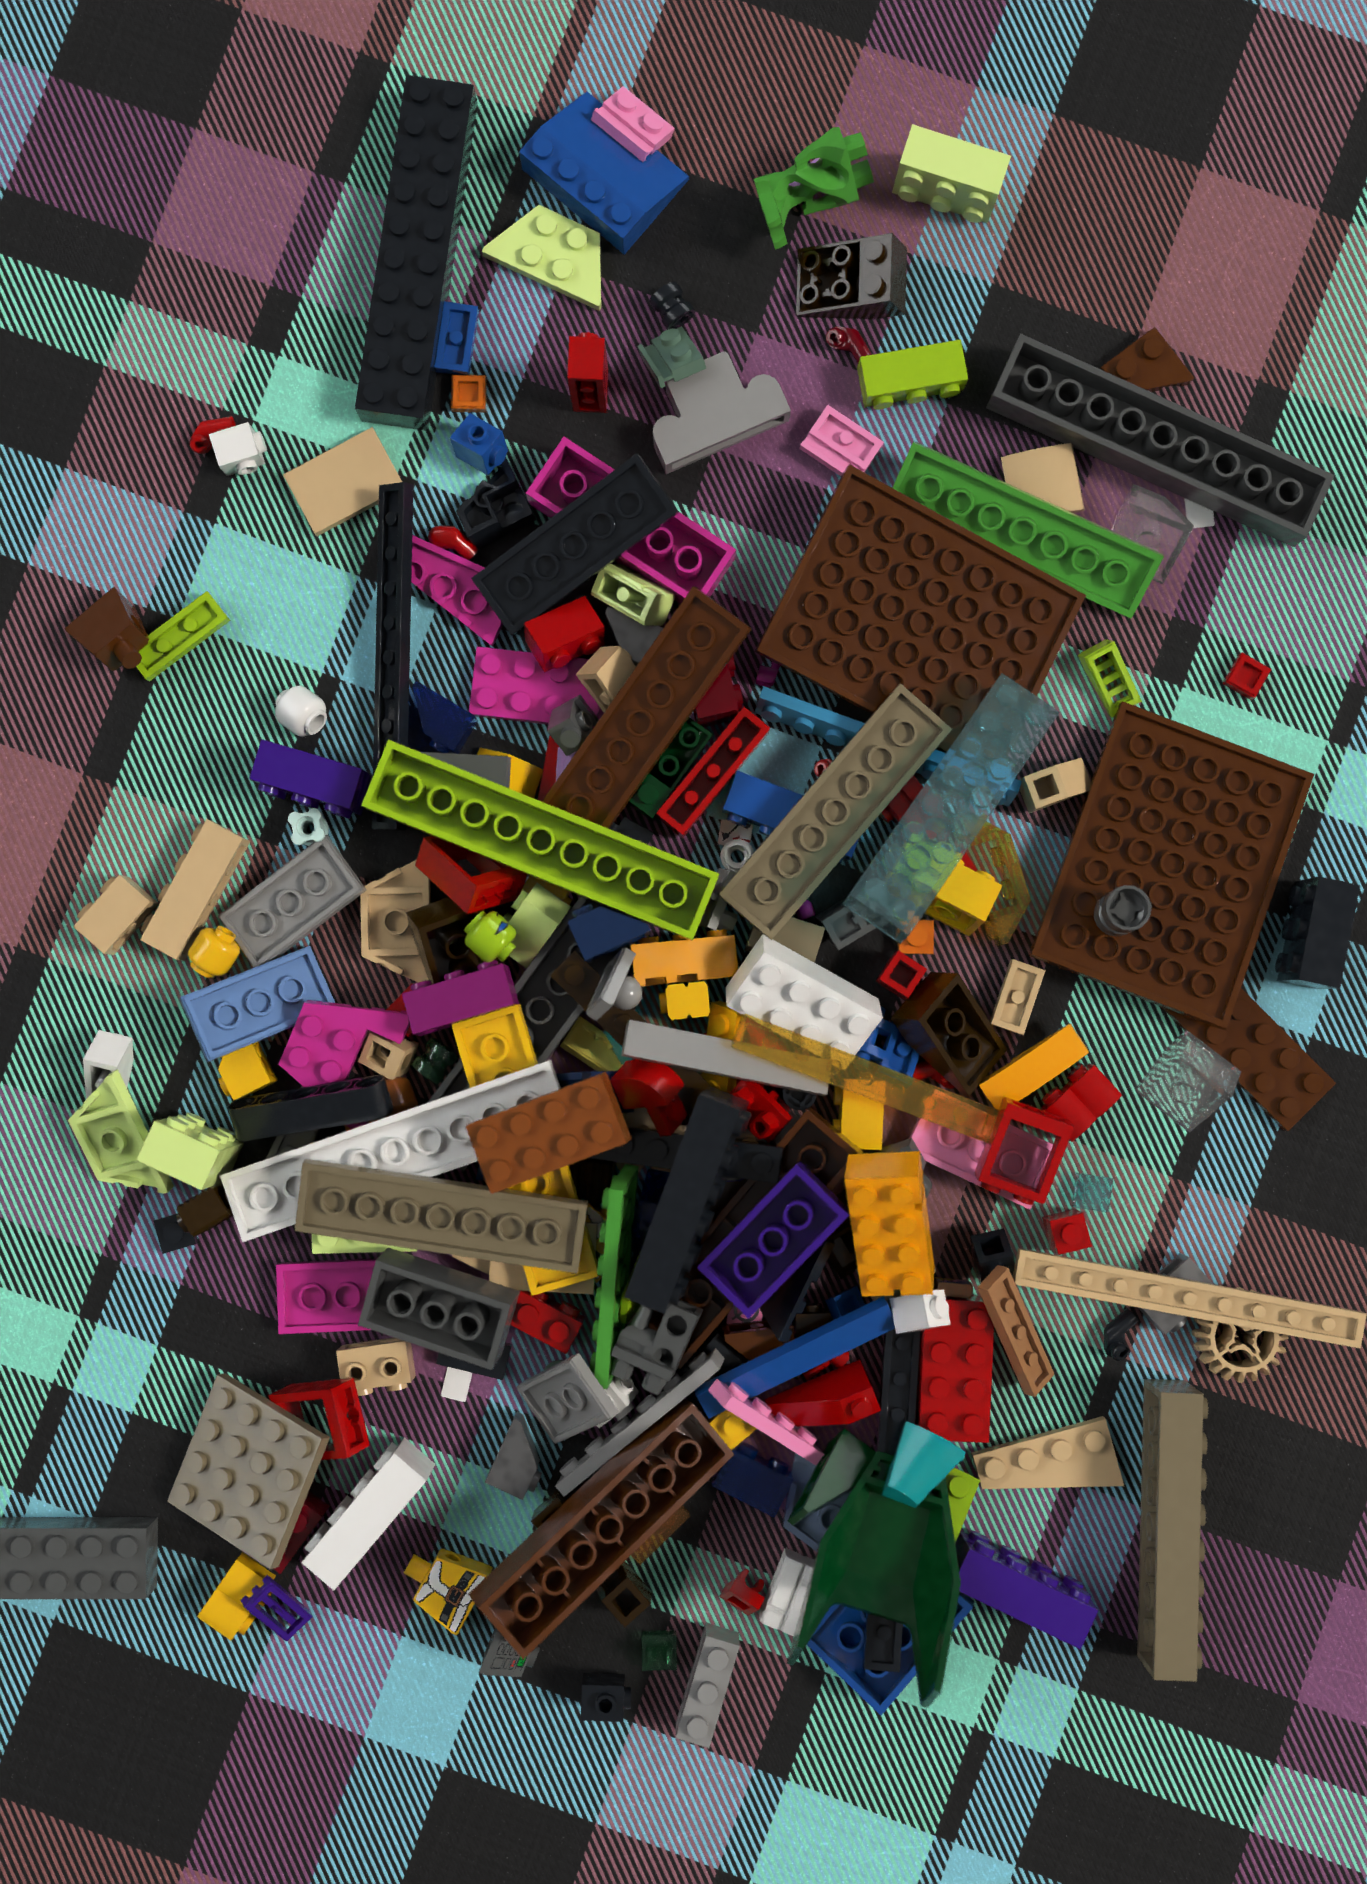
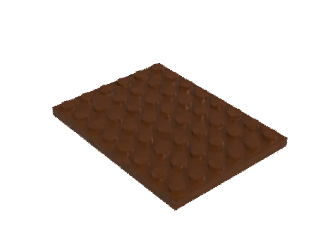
(916, 603)
(1203, 839)

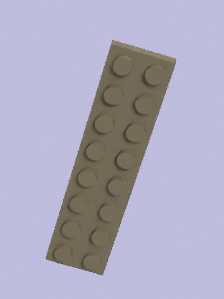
(835, 812)
(440, 1216)

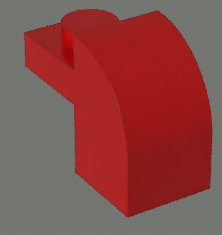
(654, 1087)

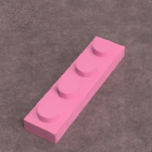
(759, 1415)

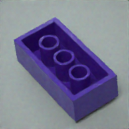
(774, 1239)
(1024, 1589)

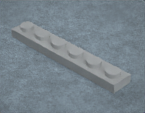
(649, 1411)

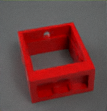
(493, 887)
(1036, 1118)
(339, 1397)

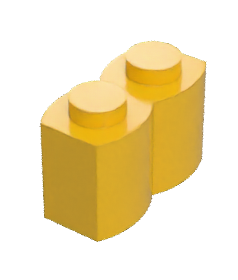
(224, 1608)

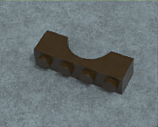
(623, 1590)

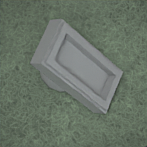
(616, 987)

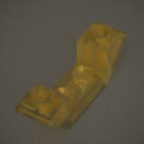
(1003, 922)

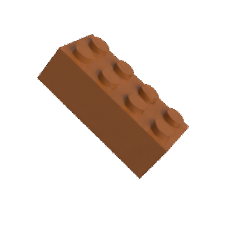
(548, 1132)

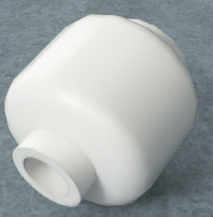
(300, 711)

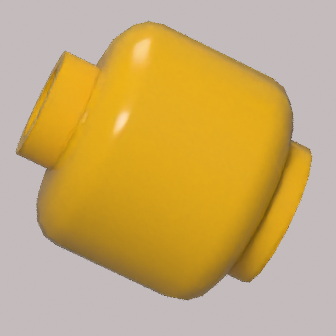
(213, 952)

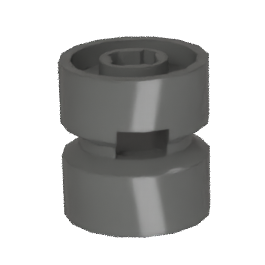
(1122, 910)

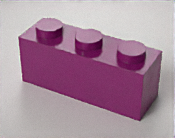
(459, 997)

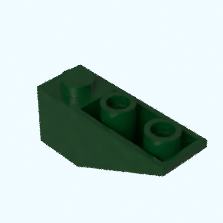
(670, 769)

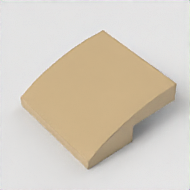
(1046, 474)

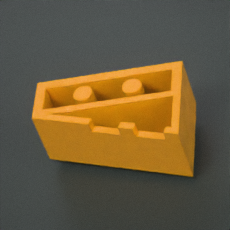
(685, 959)

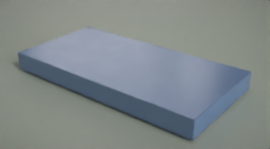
(254, 1003)

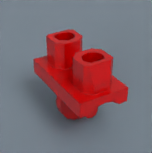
(767, 1114)

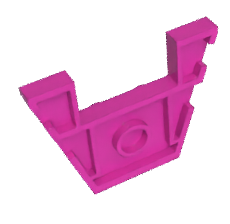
(330, 1038)

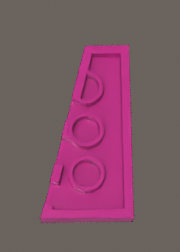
(449, 583)

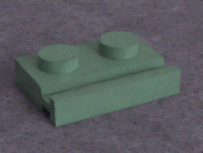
(672, 356)

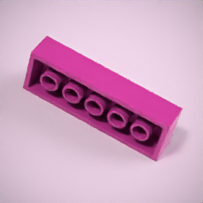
(672, 556)

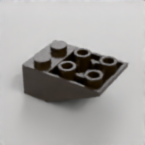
(852, 279)

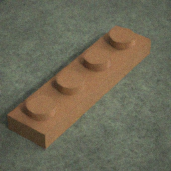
(1015, 1330)

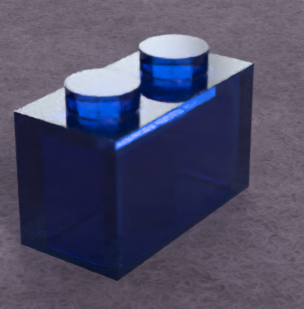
(754, 1479)

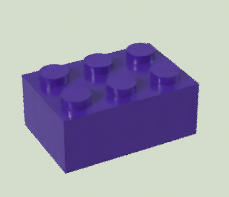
(310, 779)

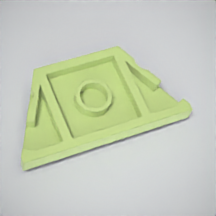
(552, 253)
(113, 1137)

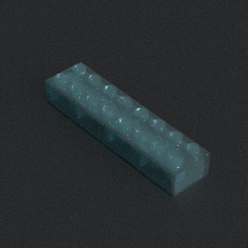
(951, 809)

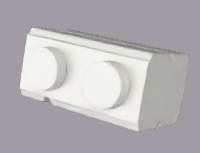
(786, 1592)

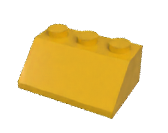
(965, 899)

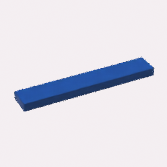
(803, 1353)

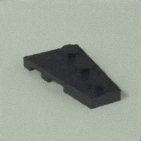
(788, 1298)

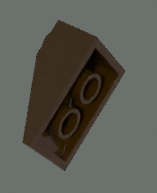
(441, 939)
(950, 1030)

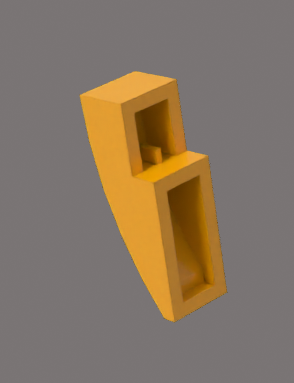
(1034, 1066)

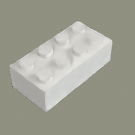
(802, 997)
(362, 1520)

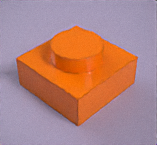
(920, 939)

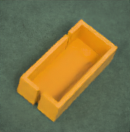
(890, 1223)

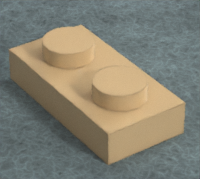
(1017, 997)

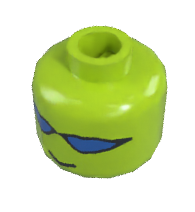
(490, 936)

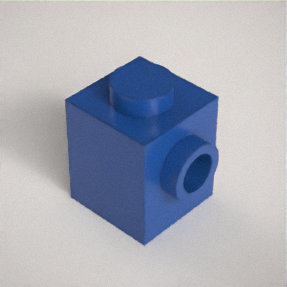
(479, 444)

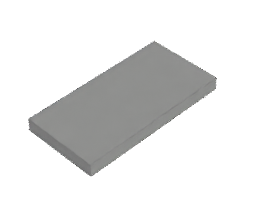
(292, 902)

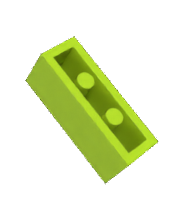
(912, 374)

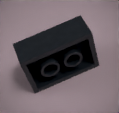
(1317, 933)

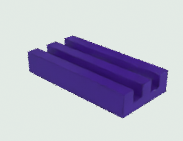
(261, 1594)

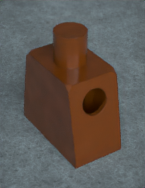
(111, 631)

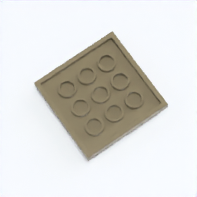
(248, 1470)

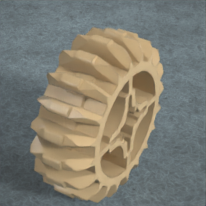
(1226, 1343)

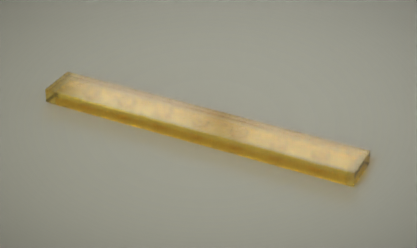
(864, 1078)

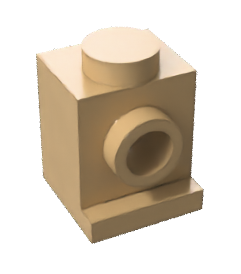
(387, 1063)

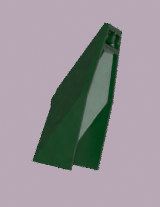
(892, 1566)

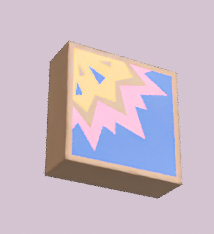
(954, 1287)

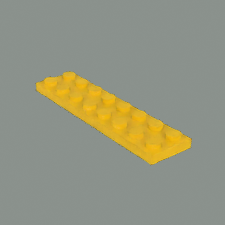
(494, 1048)

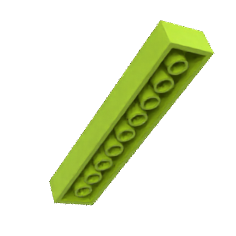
(540, 840)

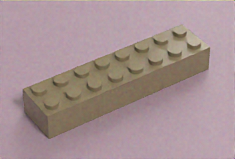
(1171, 1529)

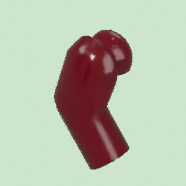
(847, 340)

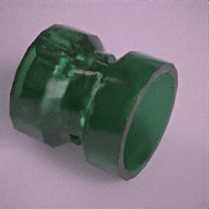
(435, 1060)

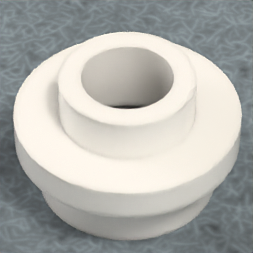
(733, 845)

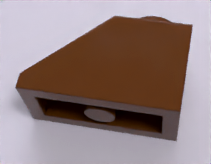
(752, 1338)

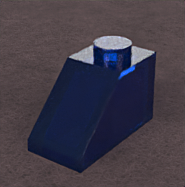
(443, 720)

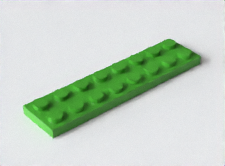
(1056, 541)

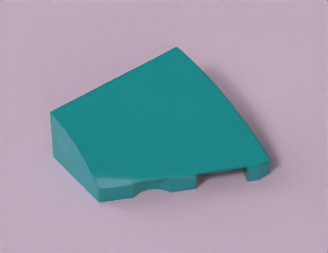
(919, 1464)

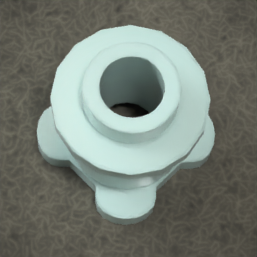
(301, 821)

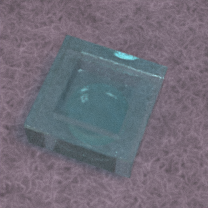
(1092, 1192)

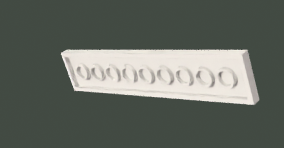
(412, 1142)

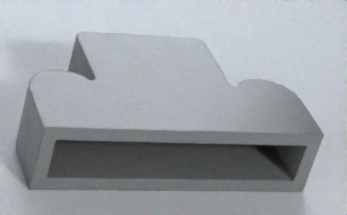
(716, 413)

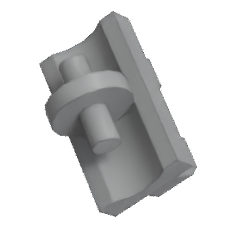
(715, 914)

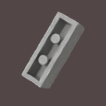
(707, 1685)

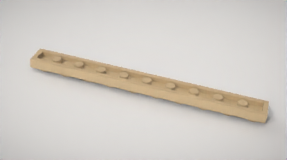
(1189, 1298)

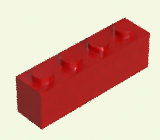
(713, 772)

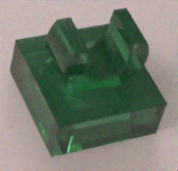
(659, 1650)

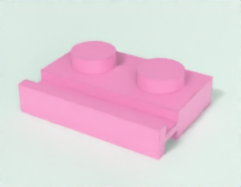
(632, 124)
(840, 442)

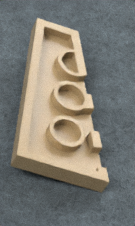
(1053, 1459)

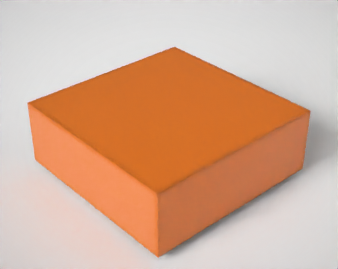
(468, 393)

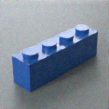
(761, 804)

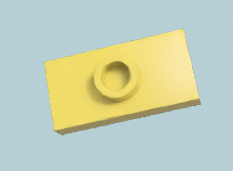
(591, 1046)

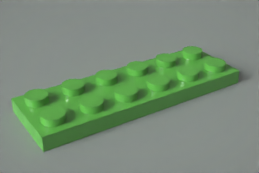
(614, 1268)

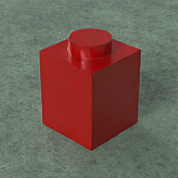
(901, 975)
(1066, 1231)

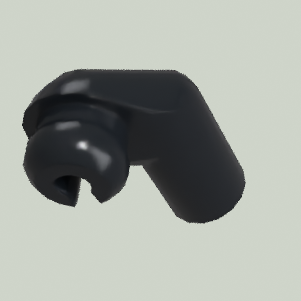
(1115, 1335)

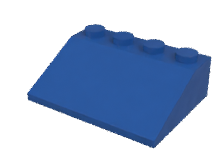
(599, 175)
(841, 1646)

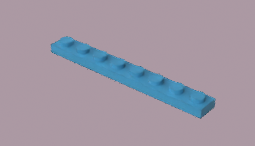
(835, 728)

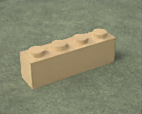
(194, 890)

